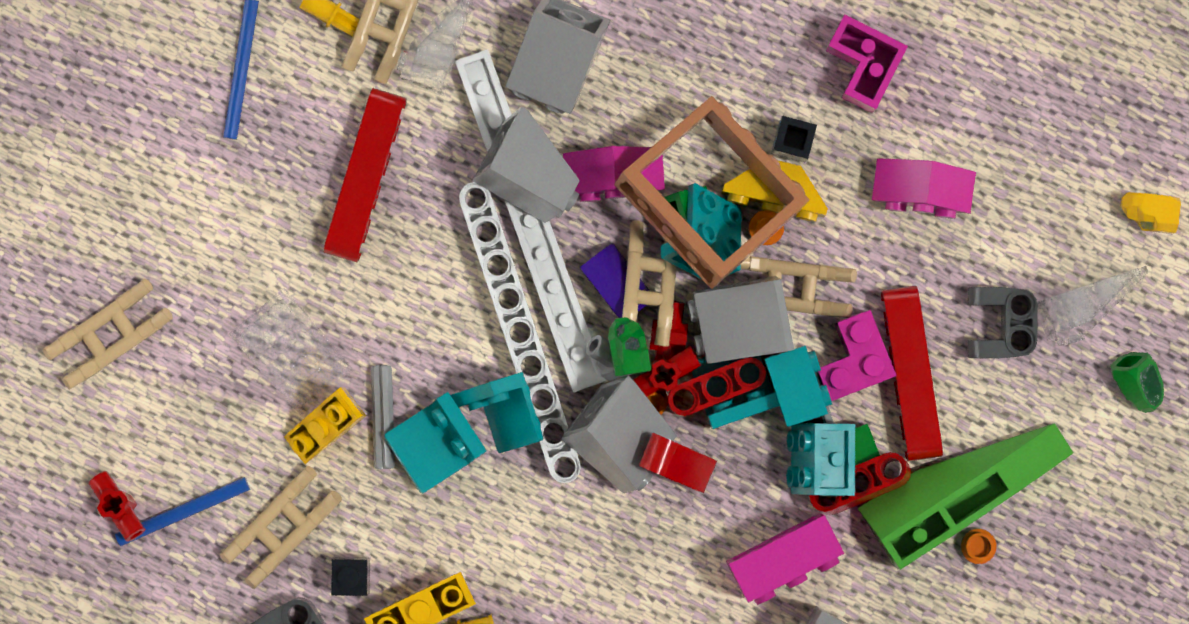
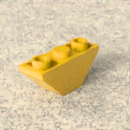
(750, 187)
(325, 425)
(428, 604)

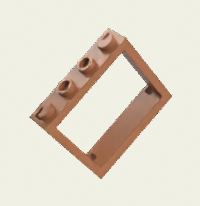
(673, 225)

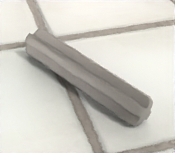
(382, 415)

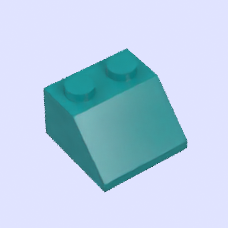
(797, 385)

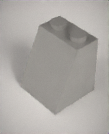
(557, 54)
(528, 169)
(741, 320)
(616, 431)

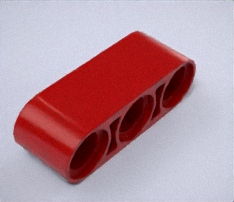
(729, 374)
(677, 462)
(877, 486)

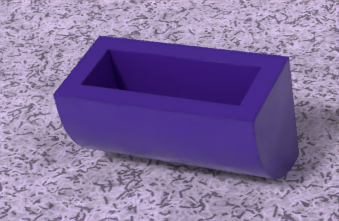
(608, 276)

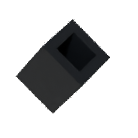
(794, 139)
(350, 577)

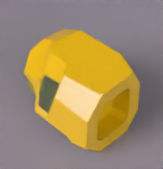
(1152, 211)

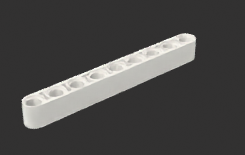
(519, 314)

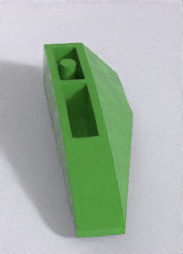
(958, 492)

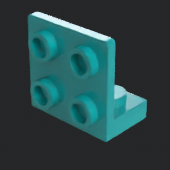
(715, 222)
(740, 406)
(507, 411)
(435, 443)
(821, 459)

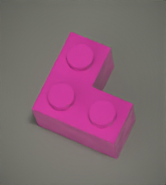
(874, 57)
(602, 166)
(924, 186)
(865, 360)

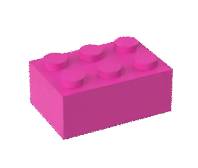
(785, 559)

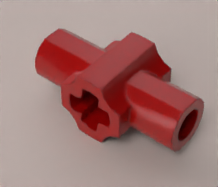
(677, 336)
(681, 363)
(126, 518)

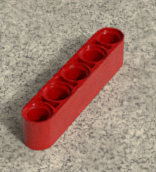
(363, 175)
(913, 373)

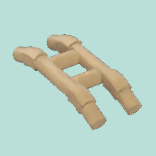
(393, 37)
(810, 274)
(634, 296)
(87, 330)
(259, 529)

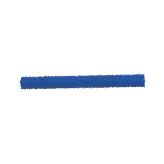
(240, 69)
(190, 508)

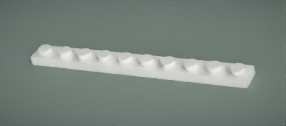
(533, 234)

